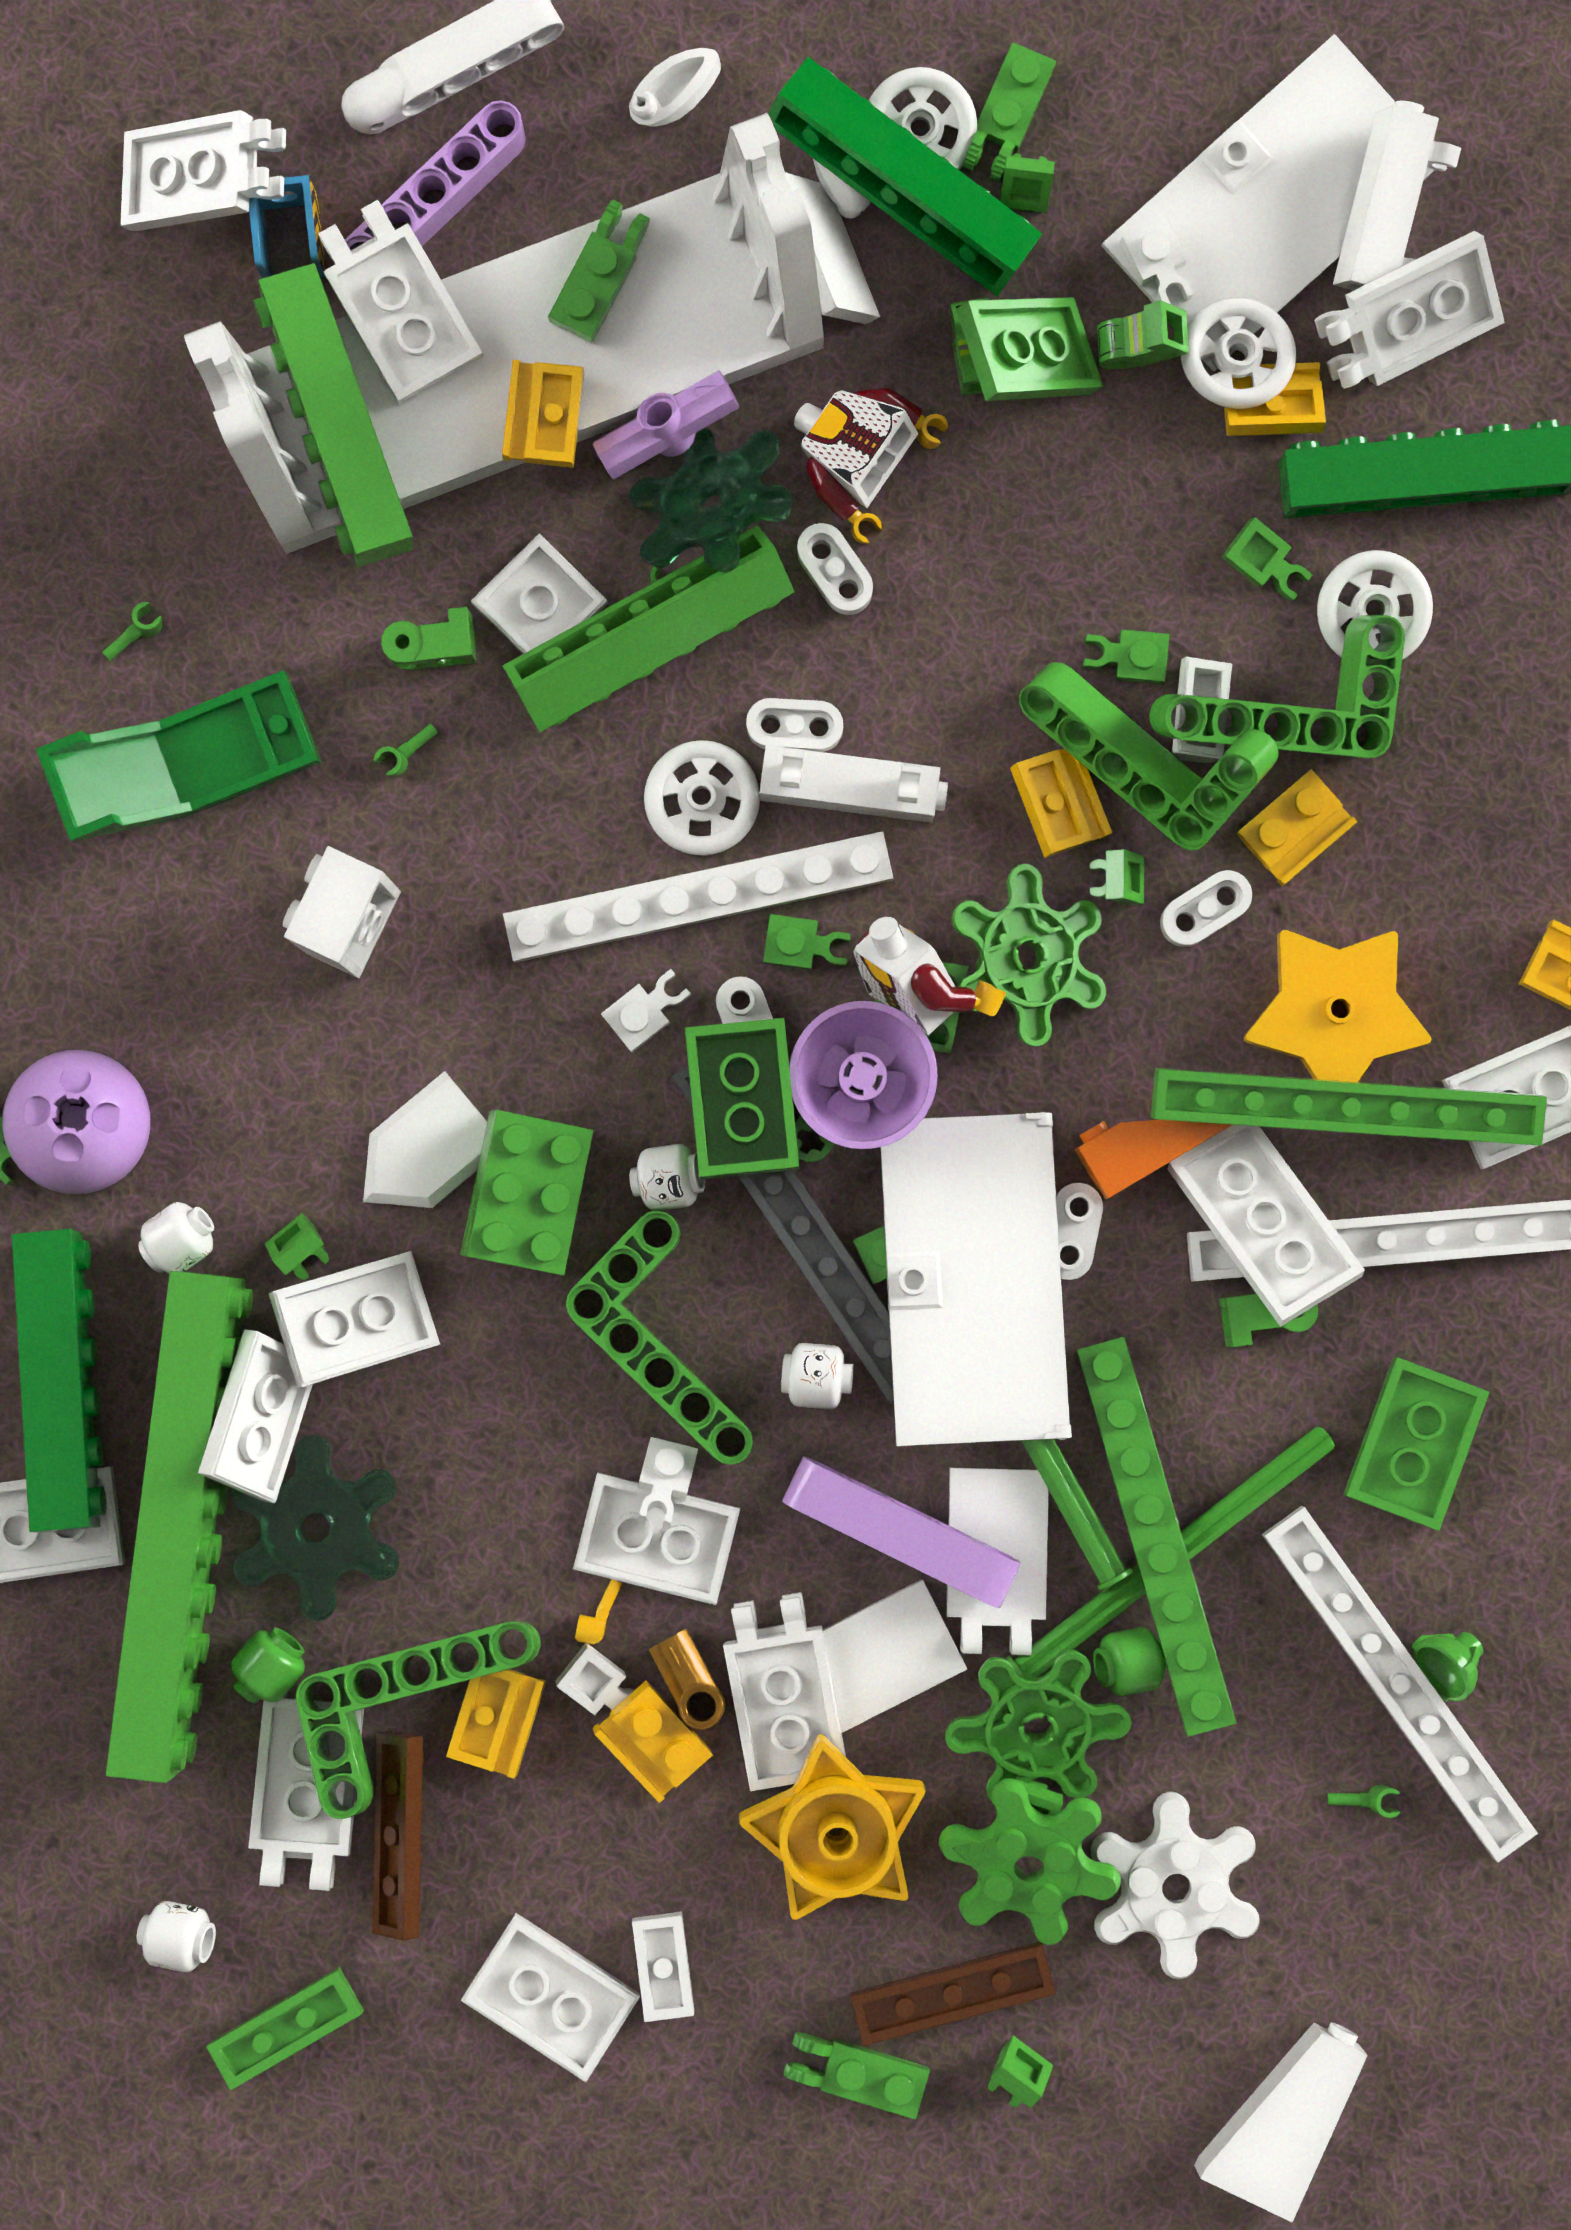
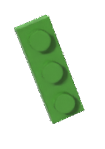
(285, 2028)

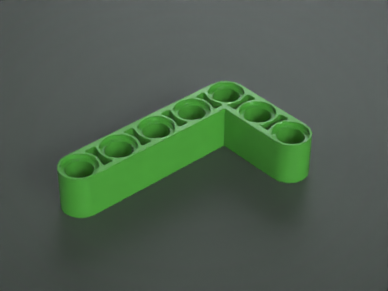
(1296, 721)
(1139, 766)
(649, 1346)
(395, 1685)

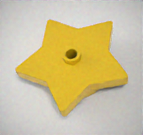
(1301, 1016)
(840, 1864)

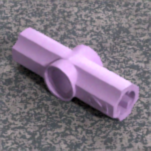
(666, 424)

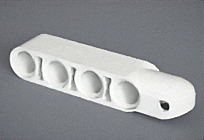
(449, 62)

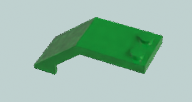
(180, 762)

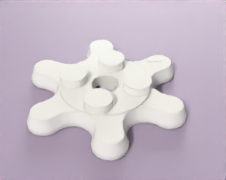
(1170, 1851)

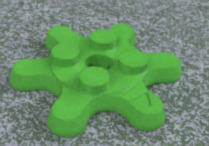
(1056, 945)
(1051, 1753)
(1022, 1833)

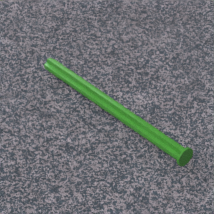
(1077, 1511)
(1195, 1536)

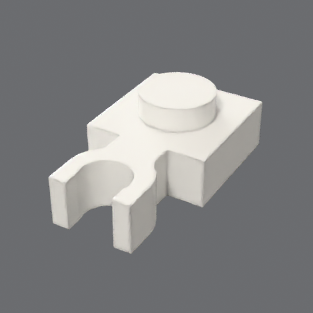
(1156, 256)
(639, 1015)
(666, 1475)
(593, 1680)

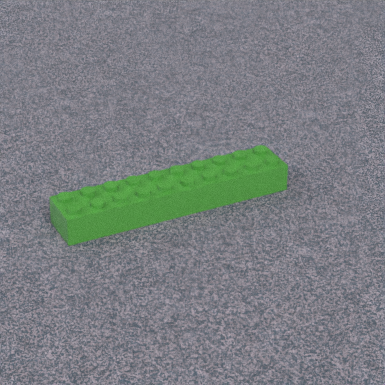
(176, 1532)

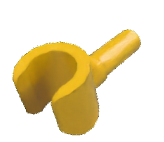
(592, 1629)

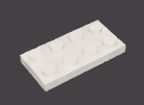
(1266, 1221)

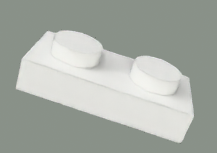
(663, 1966)

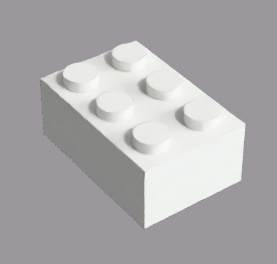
(341, 911)

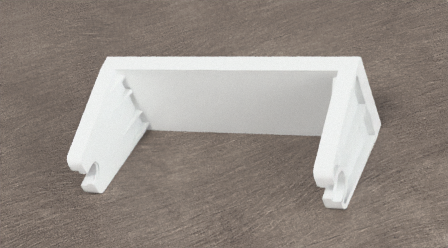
(712, 288)

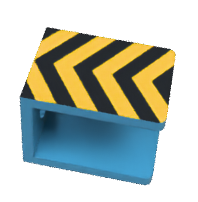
(302, 194)

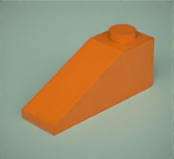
(1136, 1149)

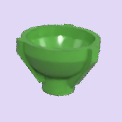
(1449, 1663)

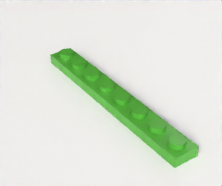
(1348, 1106)
(1156, 1537)

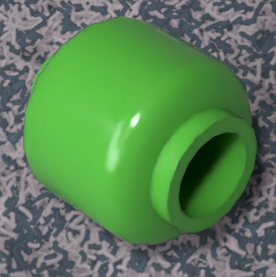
(1129, 1662)
(267, 1666)

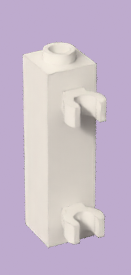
(1389, 192)
(852, 784)

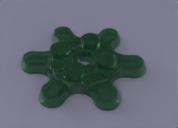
(708, 474)
(318, 1563)

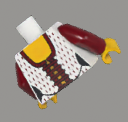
(858, 445)
(911, 977)

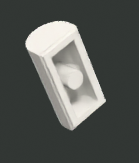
(1202, 679)

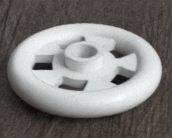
(921, 84)
(1275, 338)
(1358, 571)
(663, 783)

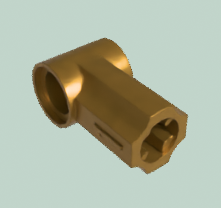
(685, 1675)

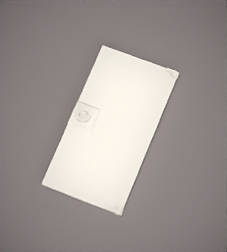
(1271, 192)
(975, 1281)

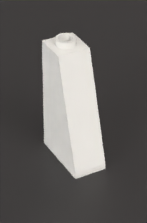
(1285, 2125)

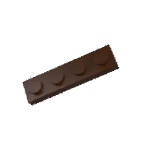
(397, 1835)
(952, 1993)

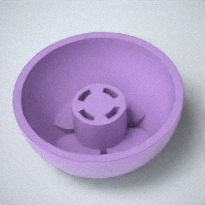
(876, 1043)
(94, 1141)

